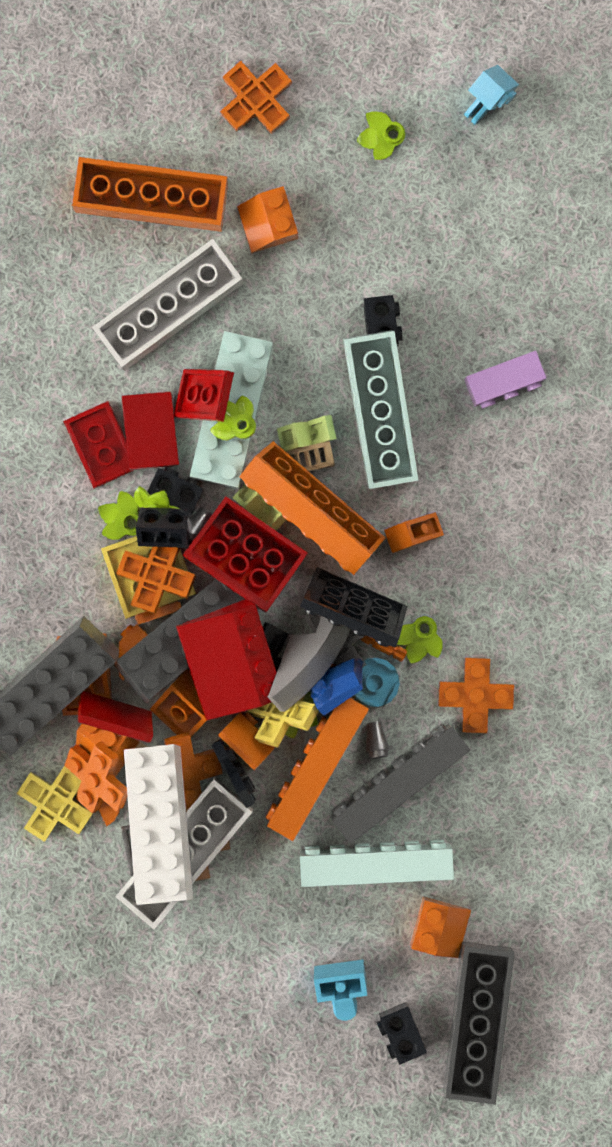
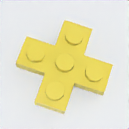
(277, 723)
(54, 804)

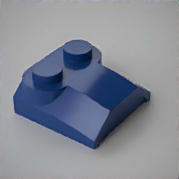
(337, 685)

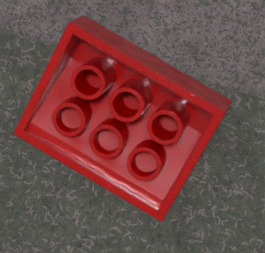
(245, 554)
(228, 659)

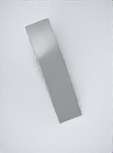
(305, 662)

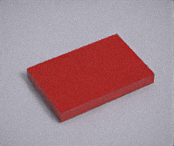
(203, 394)
(150, 430)
(99, 444)
(115, 716)

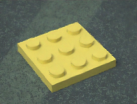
(125, 587)

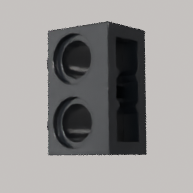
(375, 323)
(177, 488)
(163, 527)
(406, 1031)

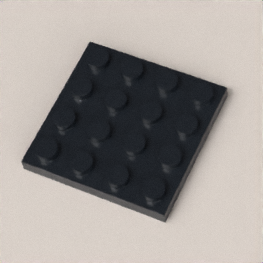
(354, 607)

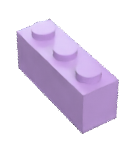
(505, 380)

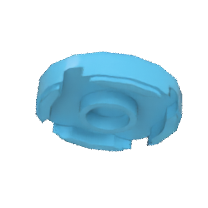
(381, 688)

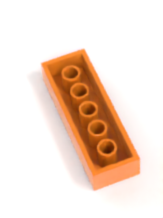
(150, 194)
(312, 507)
(315, 769)

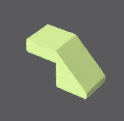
(306, 433)
(255, 504)

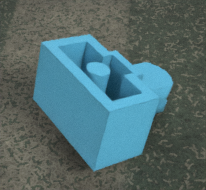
(492, 90)
(341, 985)

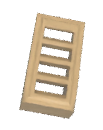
(315, 447)

